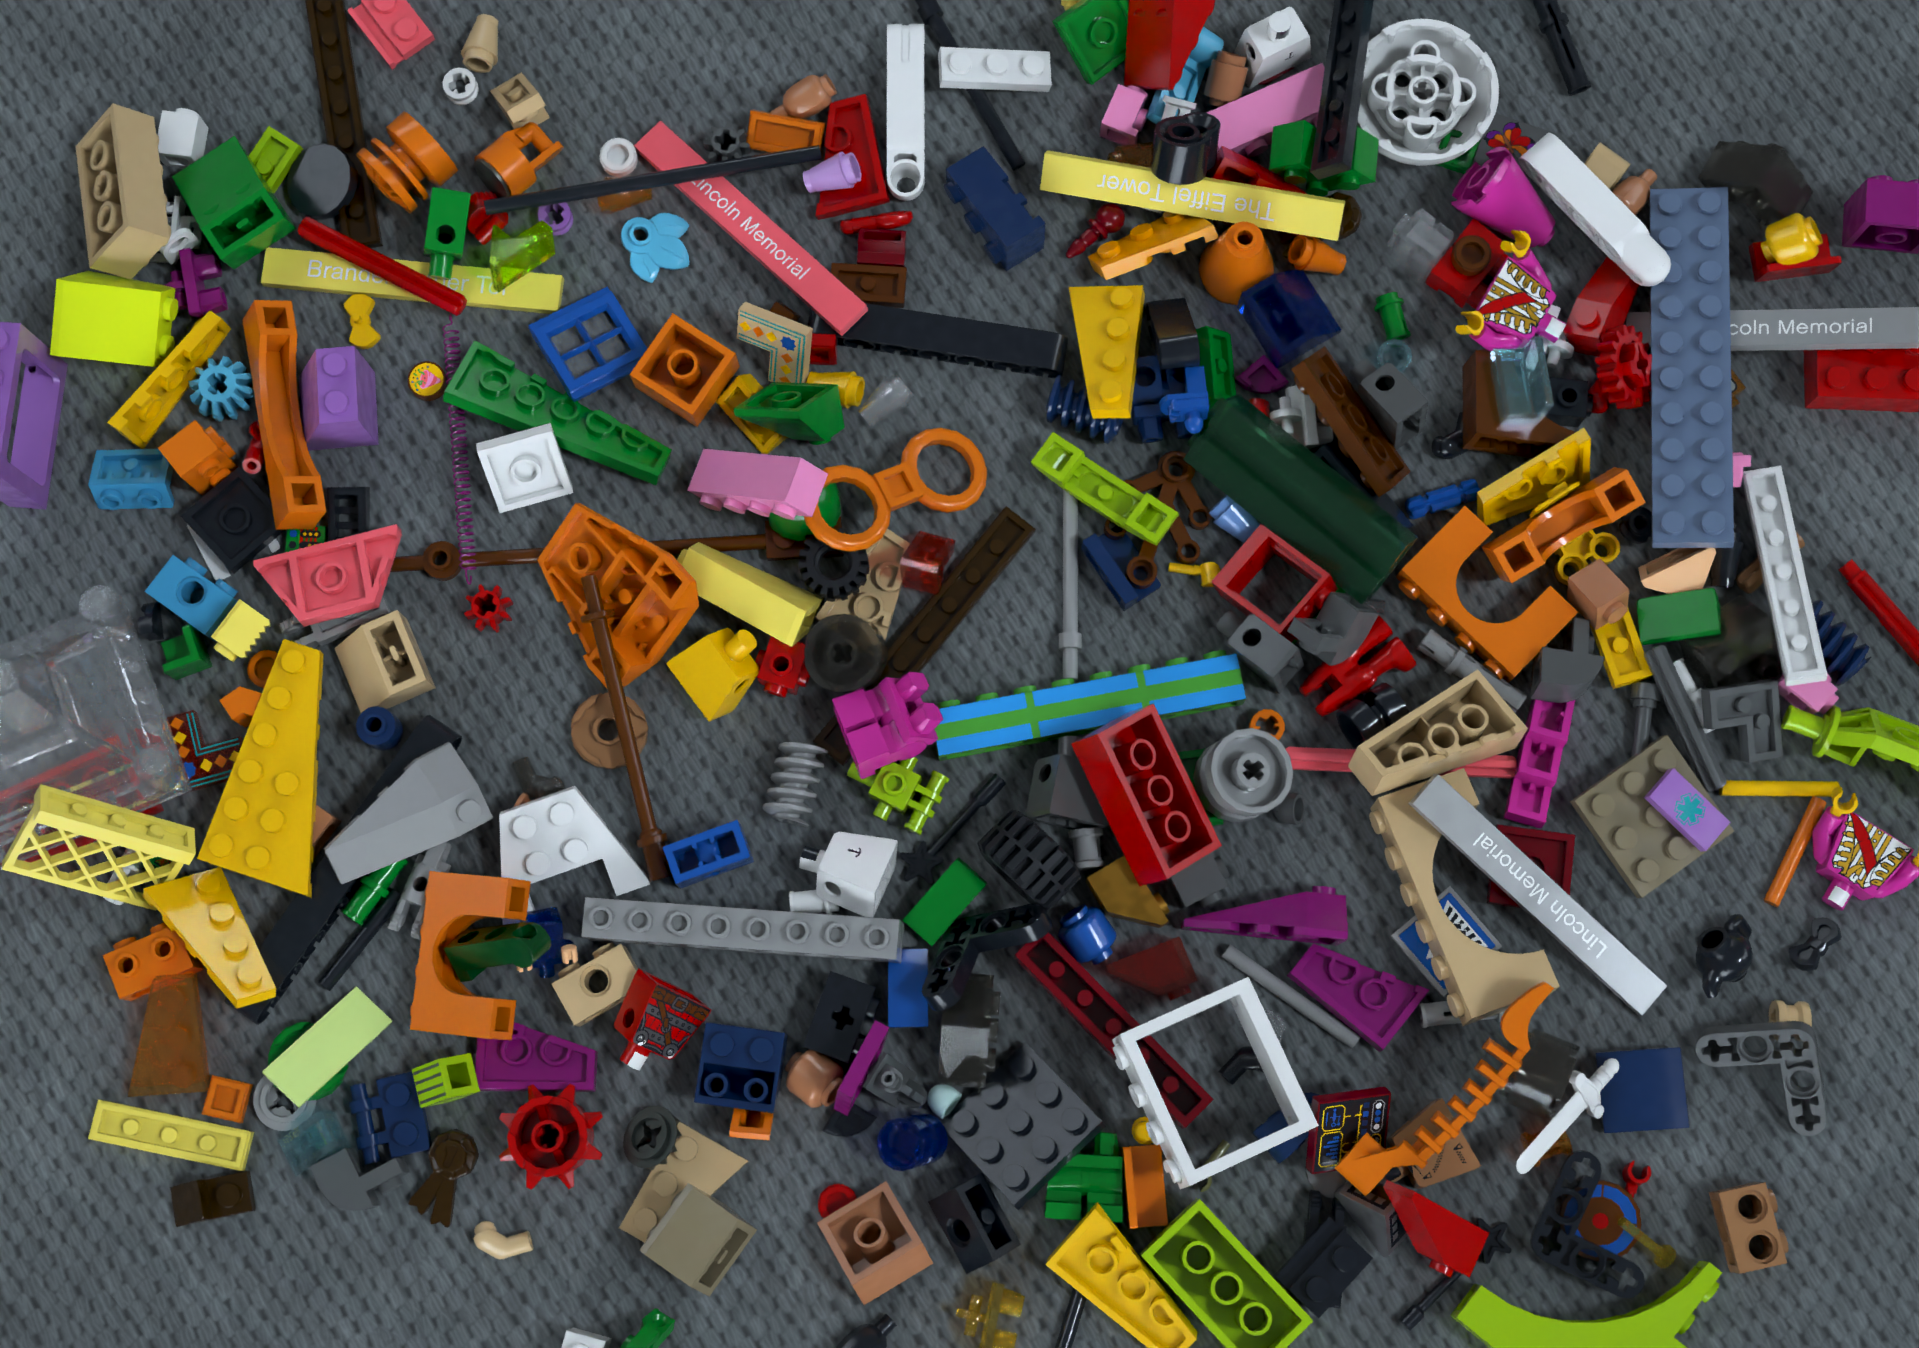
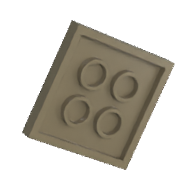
(1630, 829)

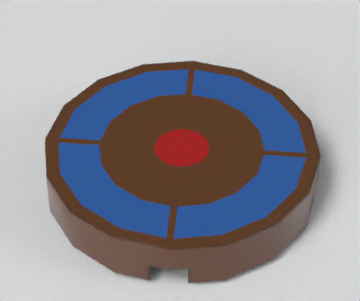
(1602, 1217)

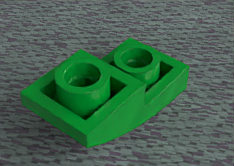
(944, 901)

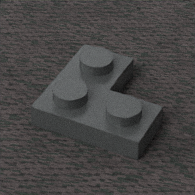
(1754, 710)

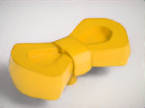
(359, 309)

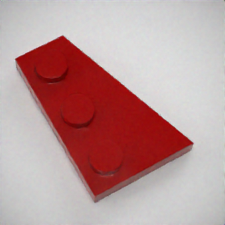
(852, 130)

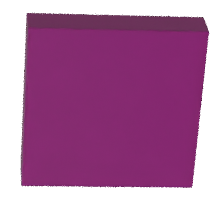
(857, 1073)

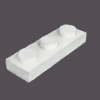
(994, 69)

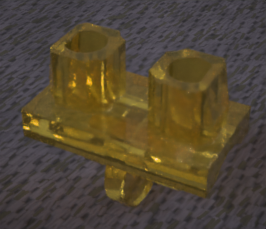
(1000, 1301)

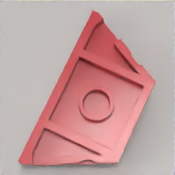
(334, 575)

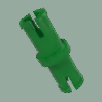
(370, 892)

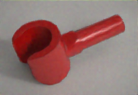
(1631, 1182)

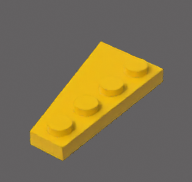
(1108, 340)
(162, 390)
(215, 932)
(1117, 1281)

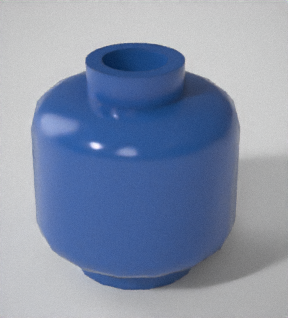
(1087, 934)

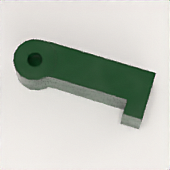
(497, 946)

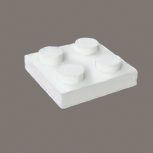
(524, 468)

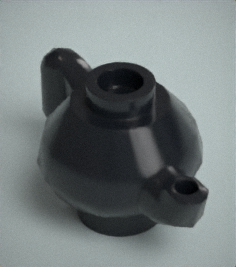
(1724, 954)

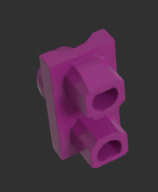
(196, 270)

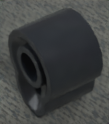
(1185, 147)

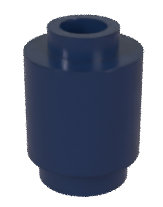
(389, 733)

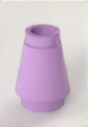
(833, 174)

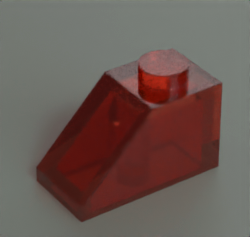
(1157, 970)

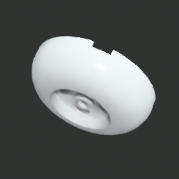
(1422, 52)

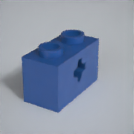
(708, 854)

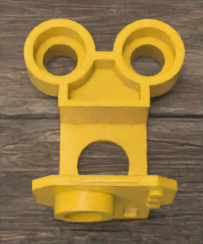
(1582, 547)

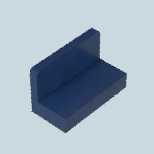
(1110, 562)

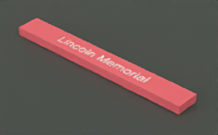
(756, 232)

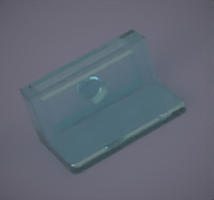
(1521, 383)

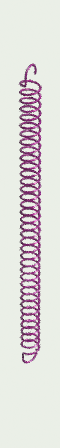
(460, 458)

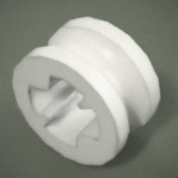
(449, 83)

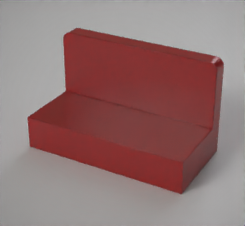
(1766, 271)

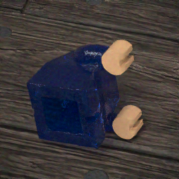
(561, 949)

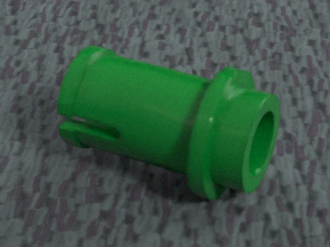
(1392, 316)

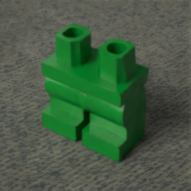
(1088, 1175)

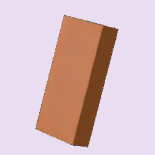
(780, 132)

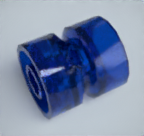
(912, 1141)

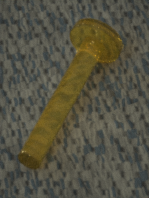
(1664, 1254)

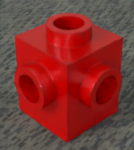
(776, 655)

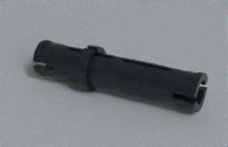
(1566, 55)

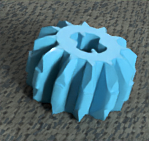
(212, 400)

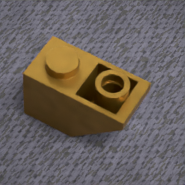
(1124, 899)

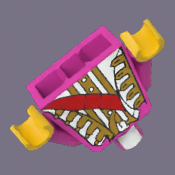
(1514, 302)
(1859, 856)

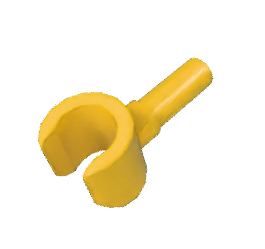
(1206, 570)

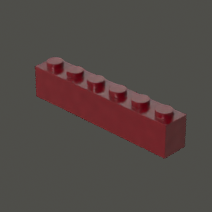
(1105, 1019)

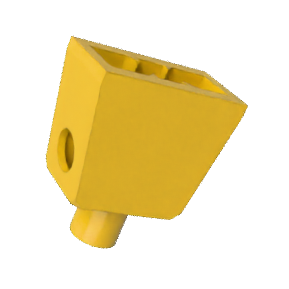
(717, 671)

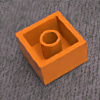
(684, 370)

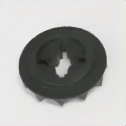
(639, 1135)

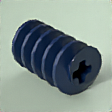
(1076, 407)
(1839, 649)

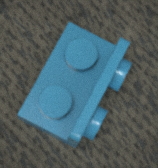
(131, 479)

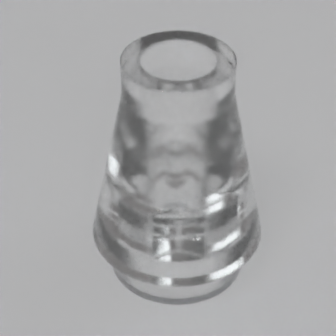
(886, 400)

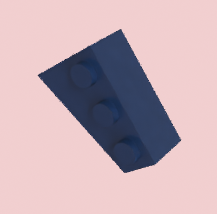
(994, 209)

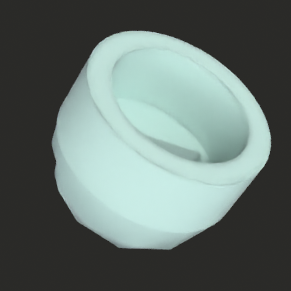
(943, 1099)

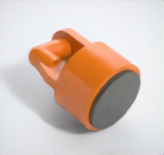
(506, 168)

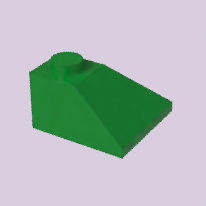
(796, 410)

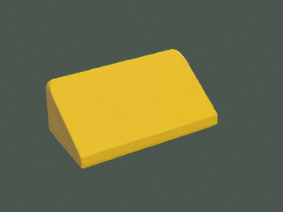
(737, 392)

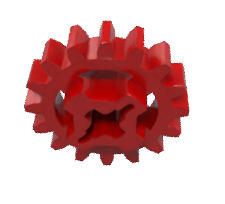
(1624, 367)

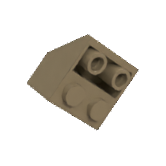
(698, 1239)

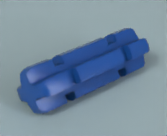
(1442, 499)

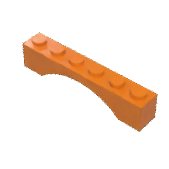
(291, 474)

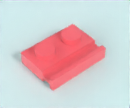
(392, 28)

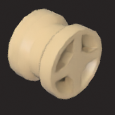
(1798, 1012)

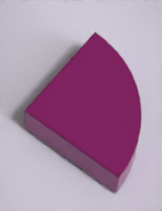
(1262, 377)

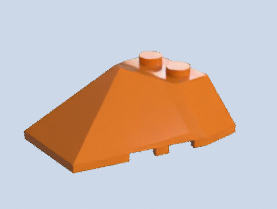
(635, 578)

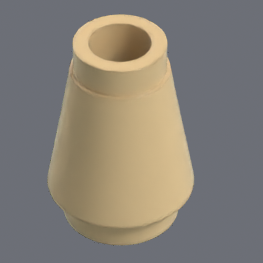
(481, 46)

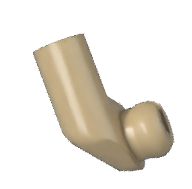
(499, 1246)

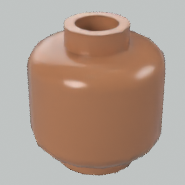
(814, 1078)

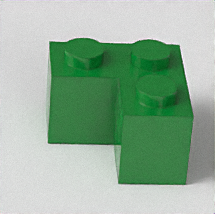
(1293, 153)

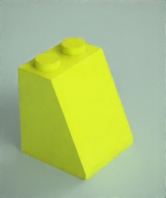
(113, 319)

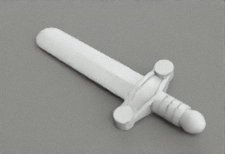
(1586, 1097)

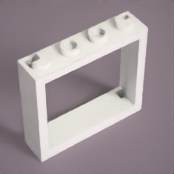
(1271, 1059)

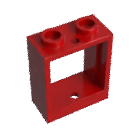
(1250, 560)

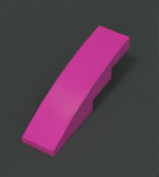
(1538, 762)

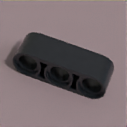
(1173, 333)

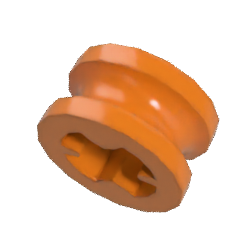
(1264, 715)

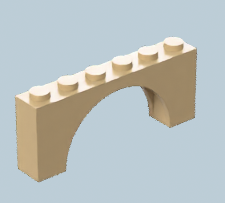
(1476, 977)

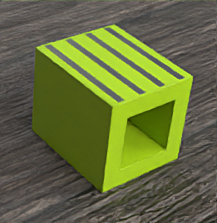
(445, 1080)

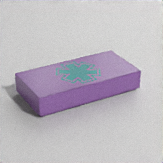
(1687, 809)

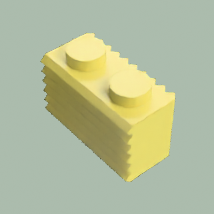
(239, 631)

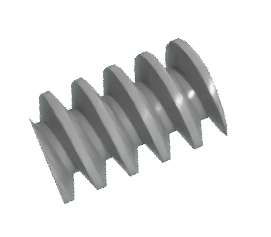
(793, 782)

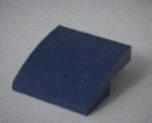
(1645, 1091)

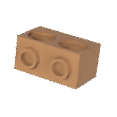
(1738, 1231)

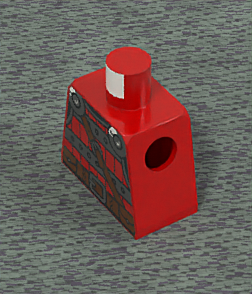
(657, 1019)

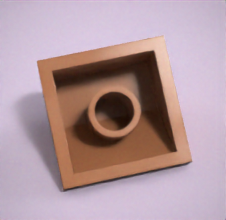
(875, 1243)

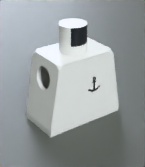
(1276, 43)
(852, 870)

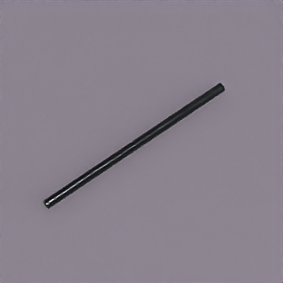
(652, 180)

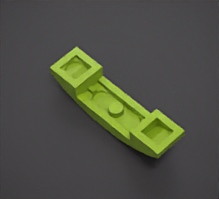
(1103, 491)

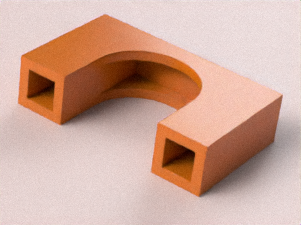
(1502, 646)
(440, 998)

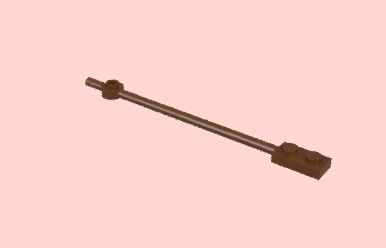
(776, 549)

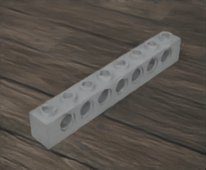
(743, 930)

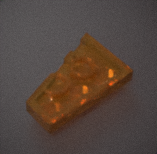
(172, 1040)

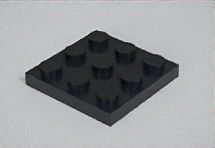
(1022, 1125)

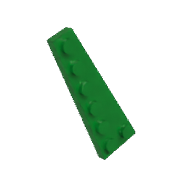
(500, 392)

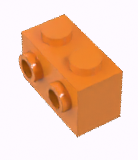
(199, 456)
(139, 961)

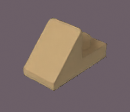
(520, 102)

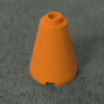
(1235, 262)

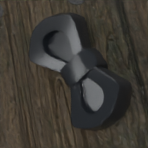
(1807, 955)

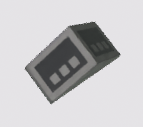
(1374, 1216)

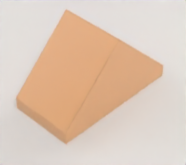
(1678, 570)

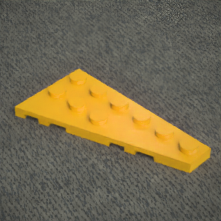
(272, 791)

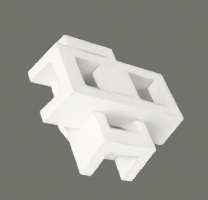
(181, 233)

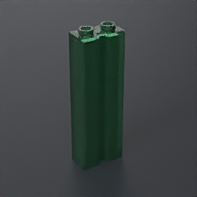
(1299, 497)

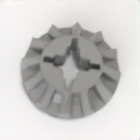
(279, 1118)

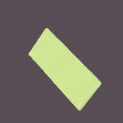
(327, 1047)

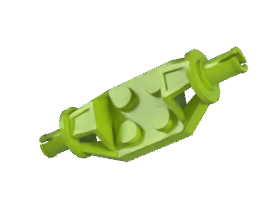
(1851, 732)

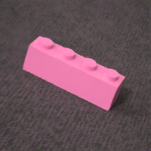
(1250, 120)
(757, 483)

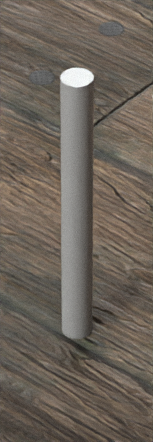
(1291, 996)

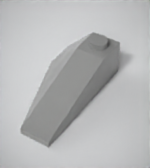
(420, 810)

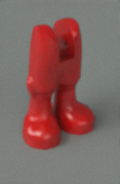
(1351, 679)

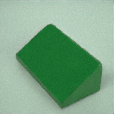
(1678, 616)

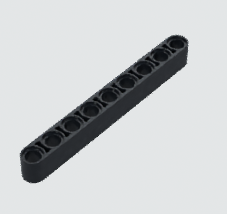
(309, 918)

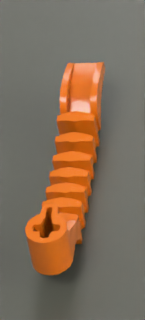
(1369, 1161)

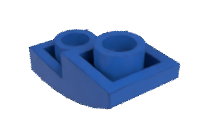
(905, 981)

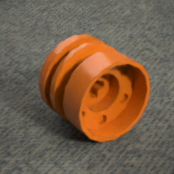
(407, 162)

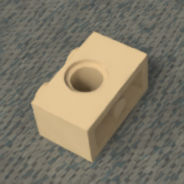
(574, 987)

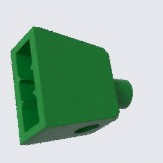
(446, 216)

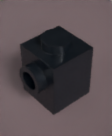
(1571, 402)

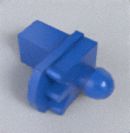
(1189, 406)

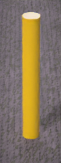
(1778, 788)

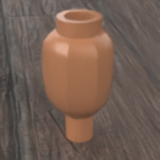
(807, 97)
(1635, 190)

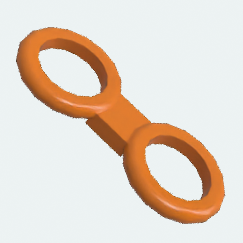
(901, 487)

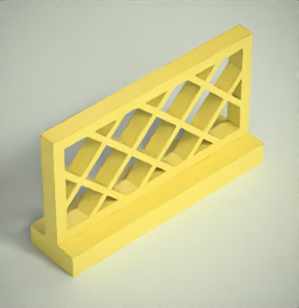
(111, 828)

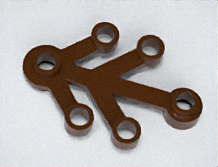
(1170, 485)

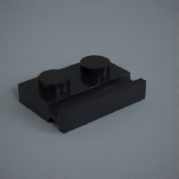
(1323, 1267)

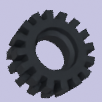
(829, 587)

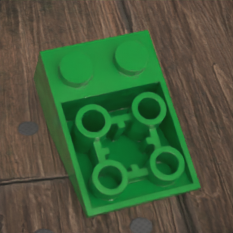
(233, 203)

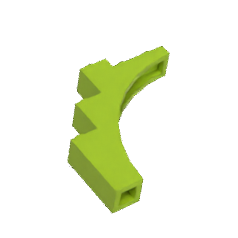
(1648, 1326)

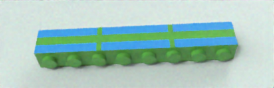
(1083, 707)

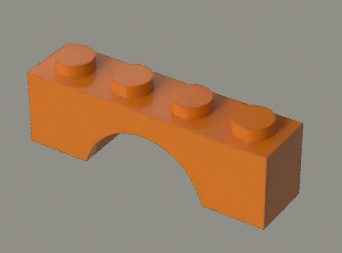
(1584, 509)

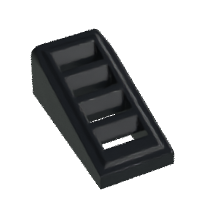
(334, 495)

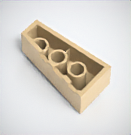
(1439, 736)

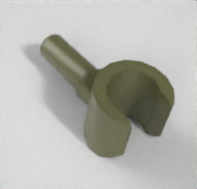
(1219, 1152)

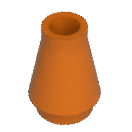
(1314, 255)

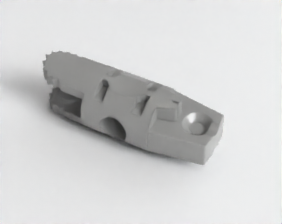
(433, 860)

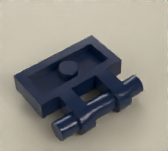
(404, 1120)

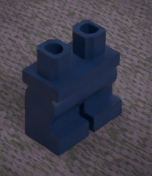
(1147, 394)

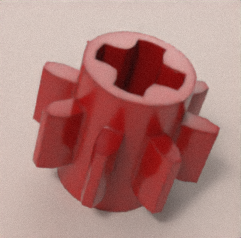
(489, 618)

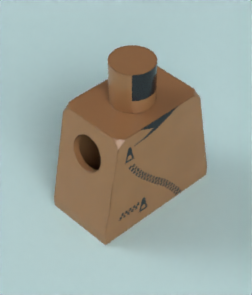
(1452, 1161)

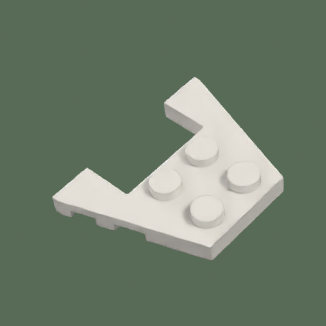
(560, 835)

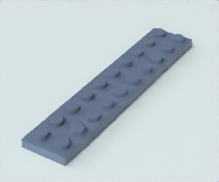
(1691, 372)

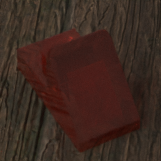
(925, 561)

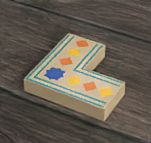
(784, 338)

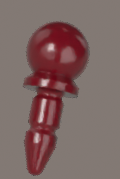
(1108, 219)

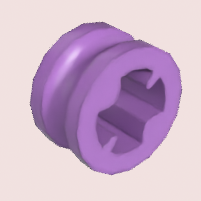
(565, 225)

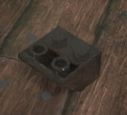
(1740, 653)

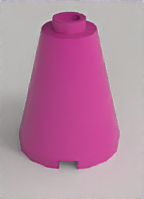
(1504, 198)

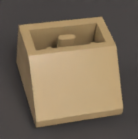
(384, 663)

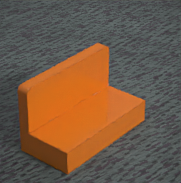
(1144, 1186)

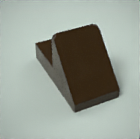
(212, 1198)

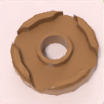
(586, 731)

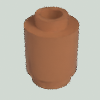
(1226, 78)

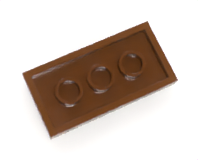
(1351, 421)

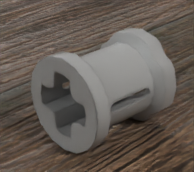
(1087, 848)

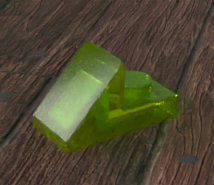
(518, 256)

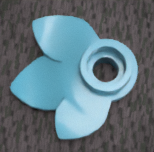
(661, 246)

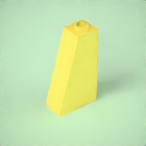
(751, 593)

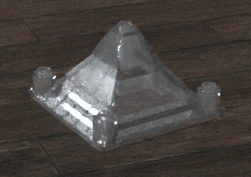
(83, 718)

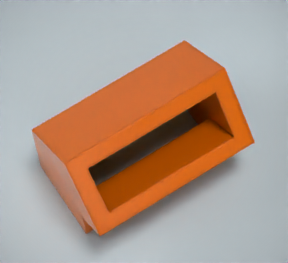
(241, 705)

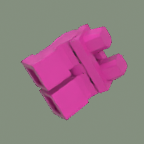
(900, 711)

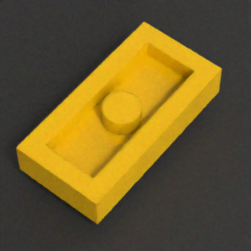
(1622, 652)

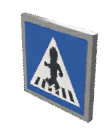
(1461, 917)

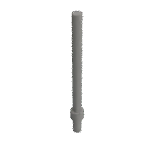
(1070, 639)

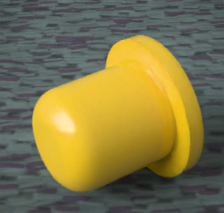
(1140, 1132)

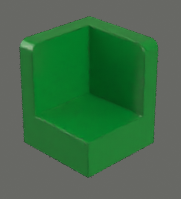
(185, 654)

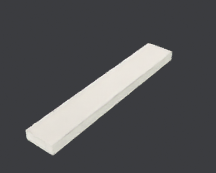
(1784, 576)

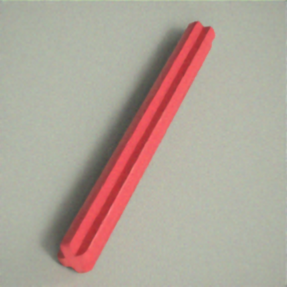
(1338, 759)

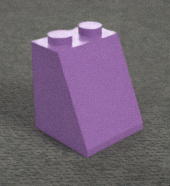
(338, 400)

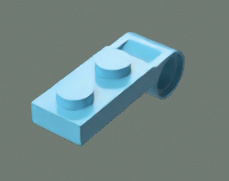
(1192, 75)

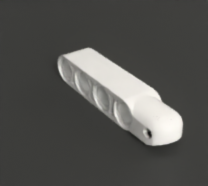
(905, 107)
(1596, 210)

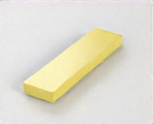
(171, 1135)

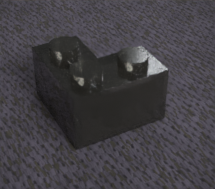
(1759, 178)
(967, 1034)

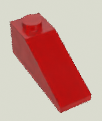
(1599, 307)
(1437, 1232)

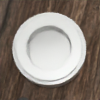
(618, 157)

